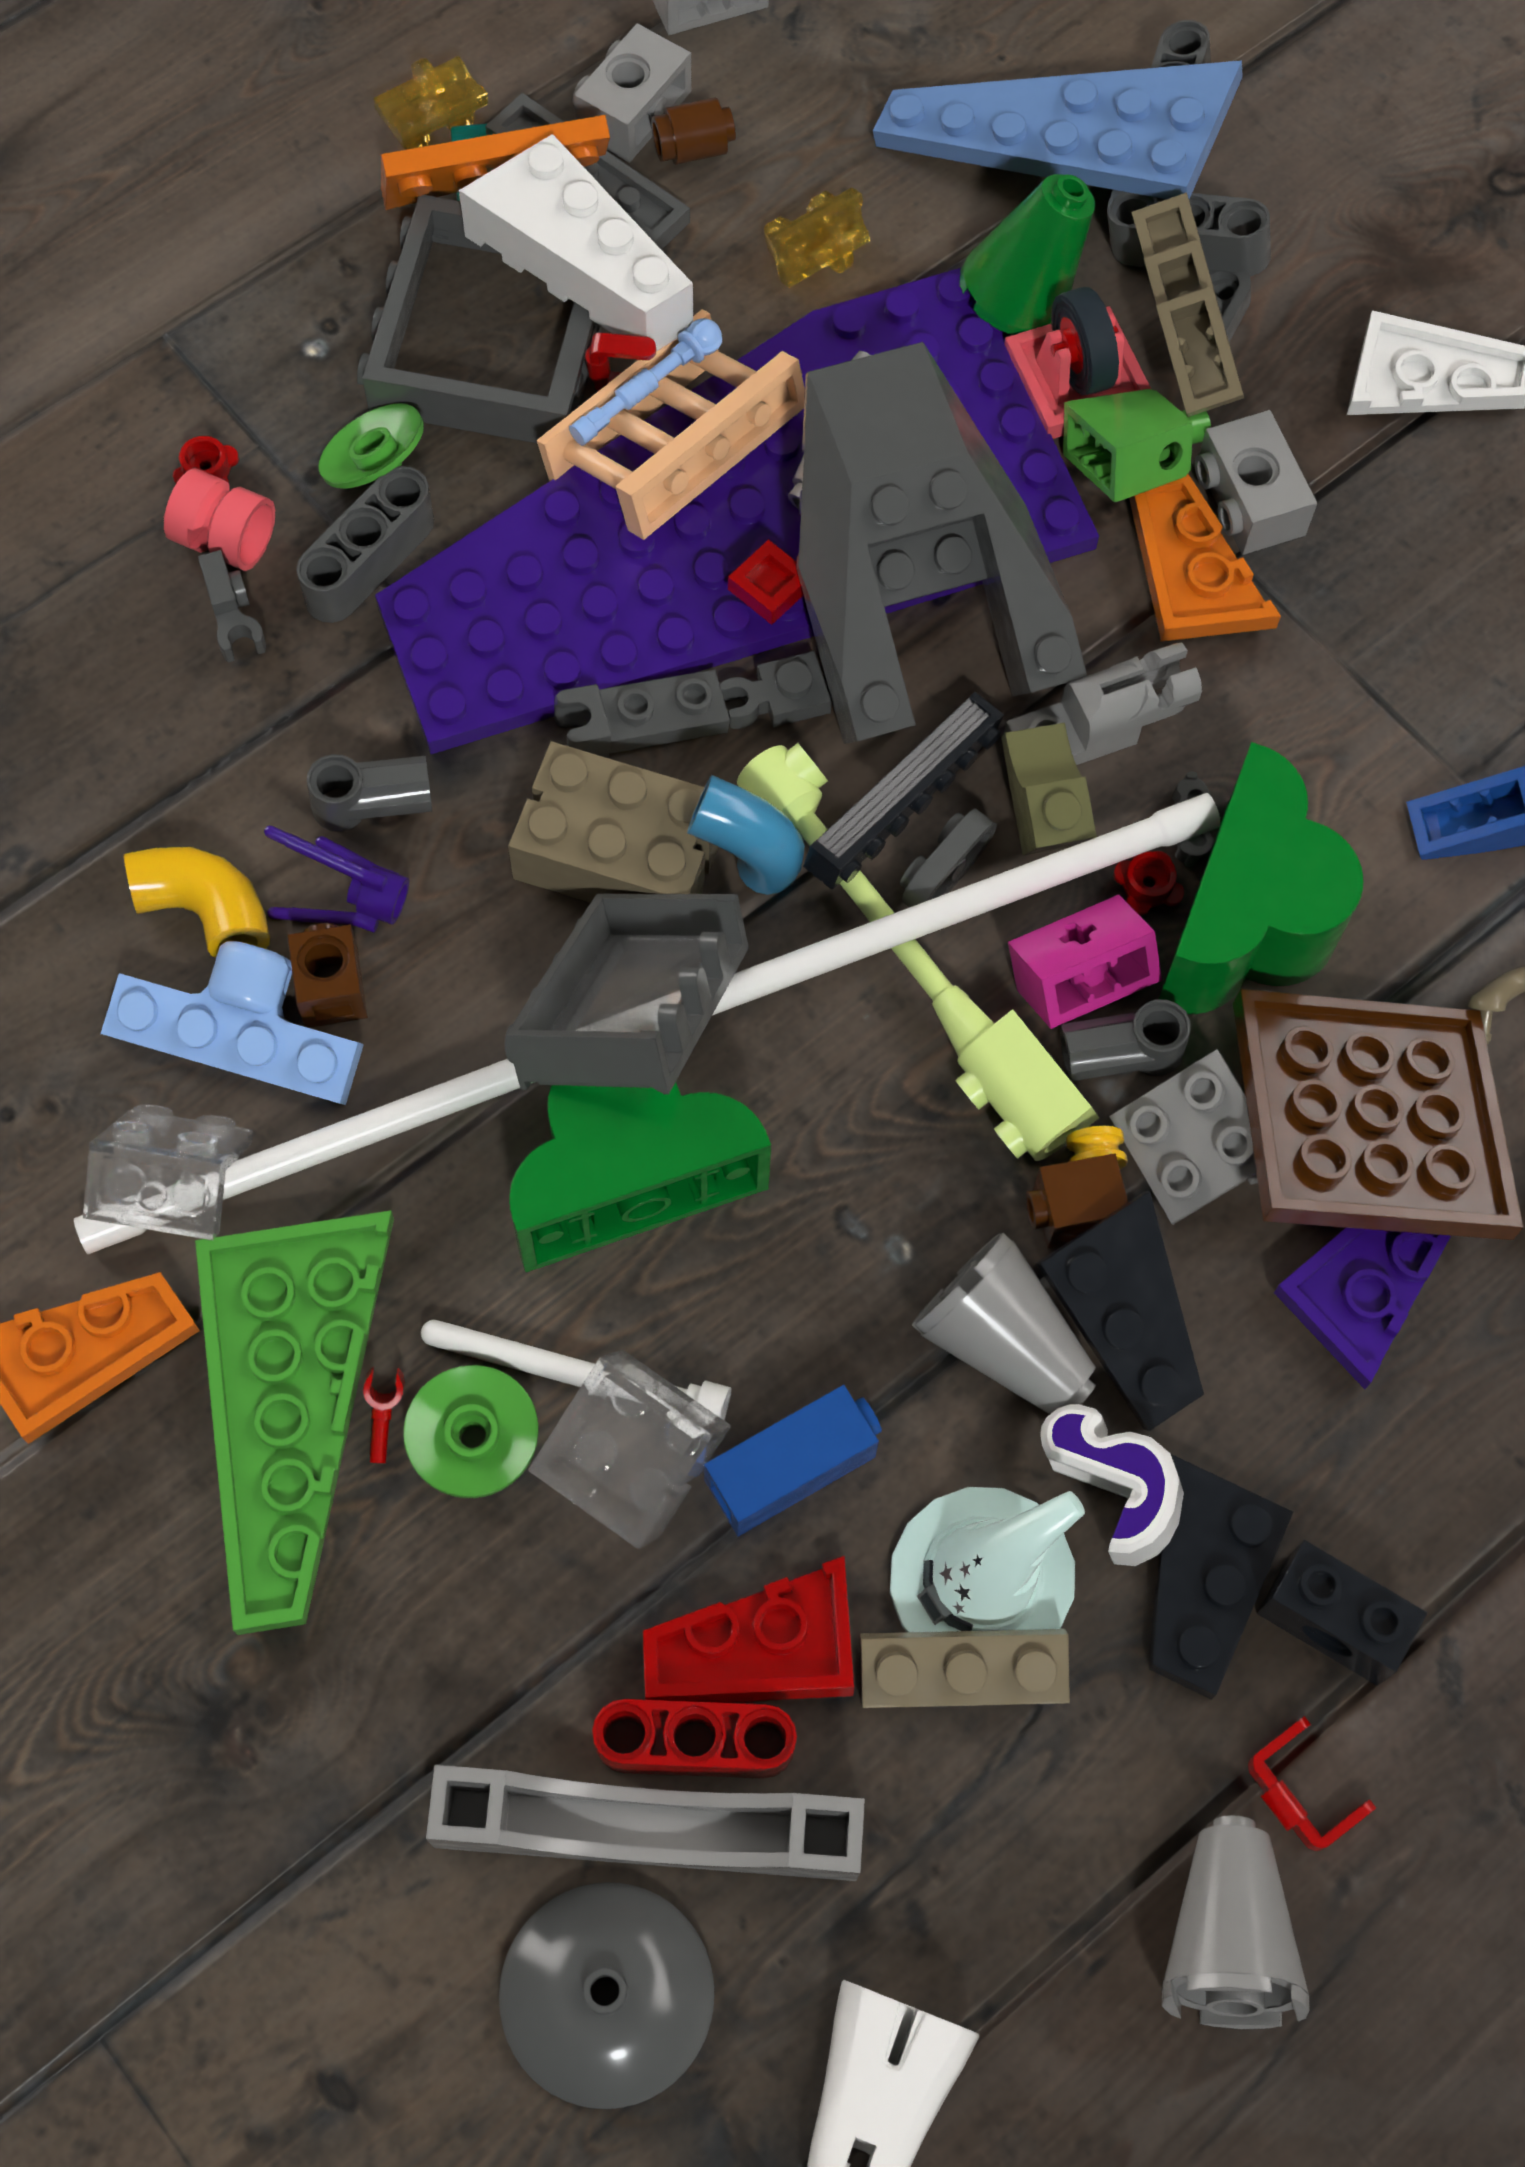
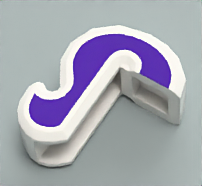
(1124, 1465)

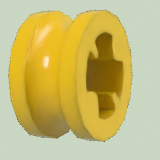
(1097, 1142)

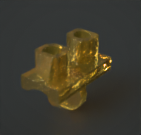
(430, 101)
(819, 237)

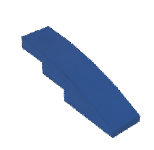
(1471, 817)

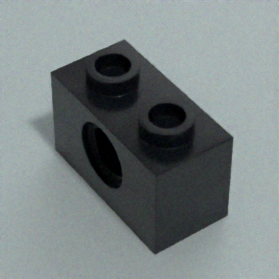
(1342, 1613)

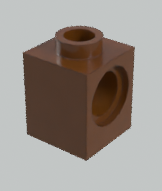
(330, 998)
(1074, 1197)

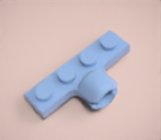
(236, 1025)

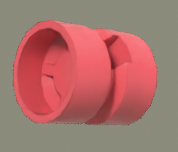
(213, 518)

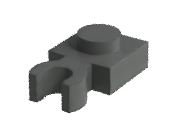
(785, 689)

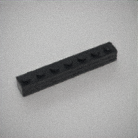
(904, 791)

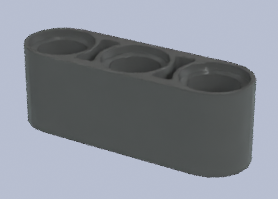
(361, 569)

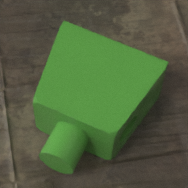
(1130, 441)

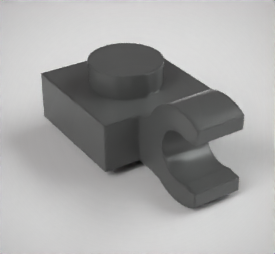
(227, 596)

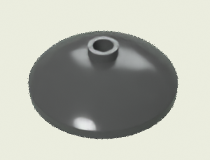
(618, 2050)

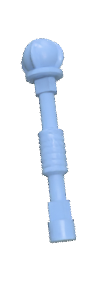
(697, 341)

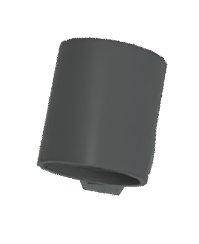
(374, 787)
(1119, 1043)

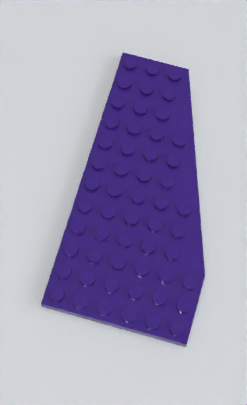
(576, 600)

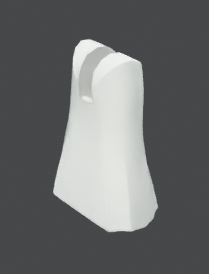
(884, 2079)

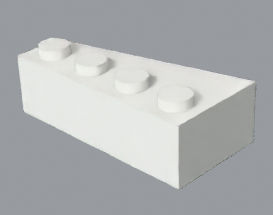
(577, 239)

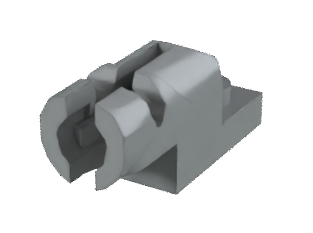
(1112, 705)

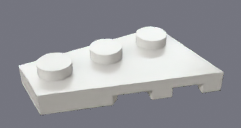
(1434, 369)

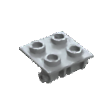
(1191, 1136)

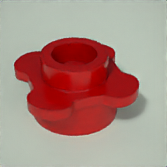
(203, 452)
(1153, 866)

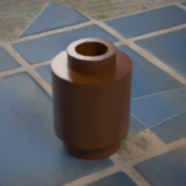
(693, 131)

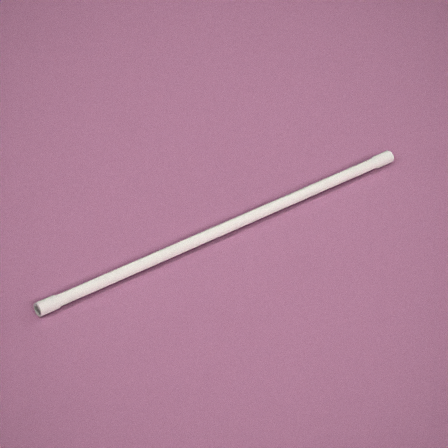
(1161, 829)

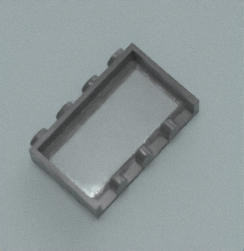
(629, 991)

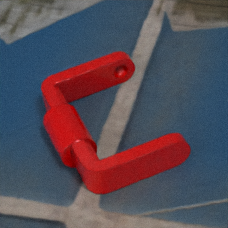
(618, 346)
(1286, 1805)

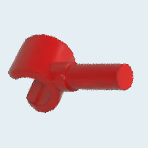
(381, 1414)

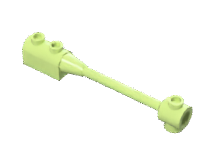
(999, 1059)

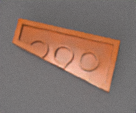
(453, 165)

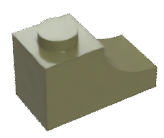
(1047, 790)

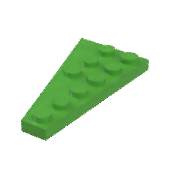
(284, 1365)

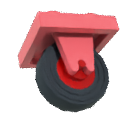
(1074, 357)

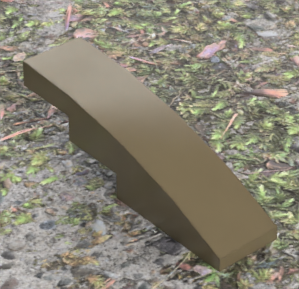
(1187, 305)

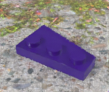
(1361, 1292)

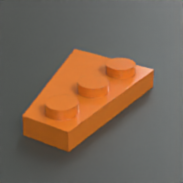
(81, 1350)

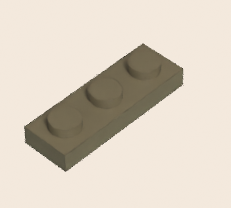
(964, 1668)

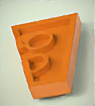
(1191, 569)

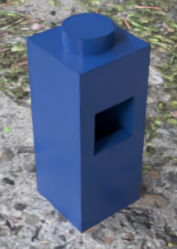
(793, 1459)

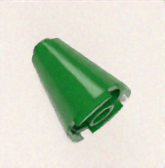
(1030, 256)

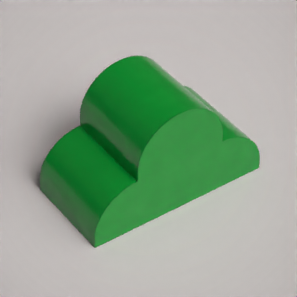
(1268, 895)
(631, 1165)

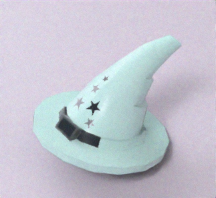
(985, 1563)

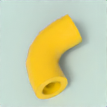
(200, 884)

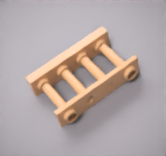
(699, 454)

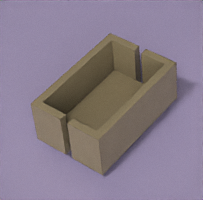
(608, 830)

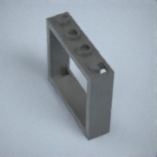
(453, 401)

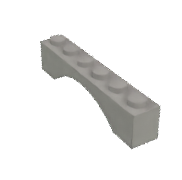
(646, 1826)

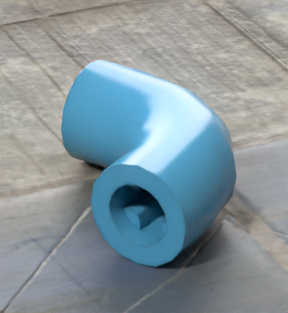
(751, 829)

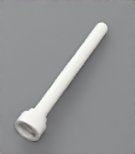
(544, 1362)

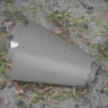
(1009, 1329)
(1235, 1934)

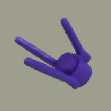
(373, 889)

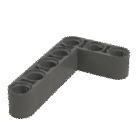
(1230, 228)

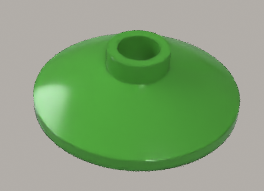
(371, 446)
(464, 1400)

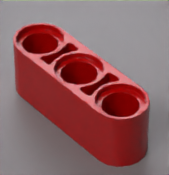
(664, 1719)

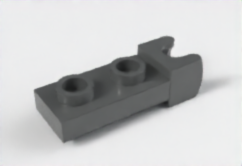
(642, 713)

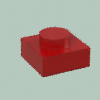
(767, 582)

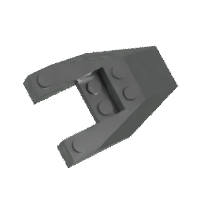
(905, 507)

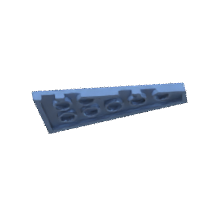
(1109, 129)

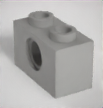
(632, 85)
(1256, 454)

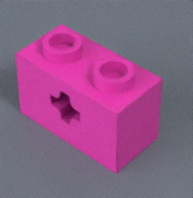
(1085, 961)

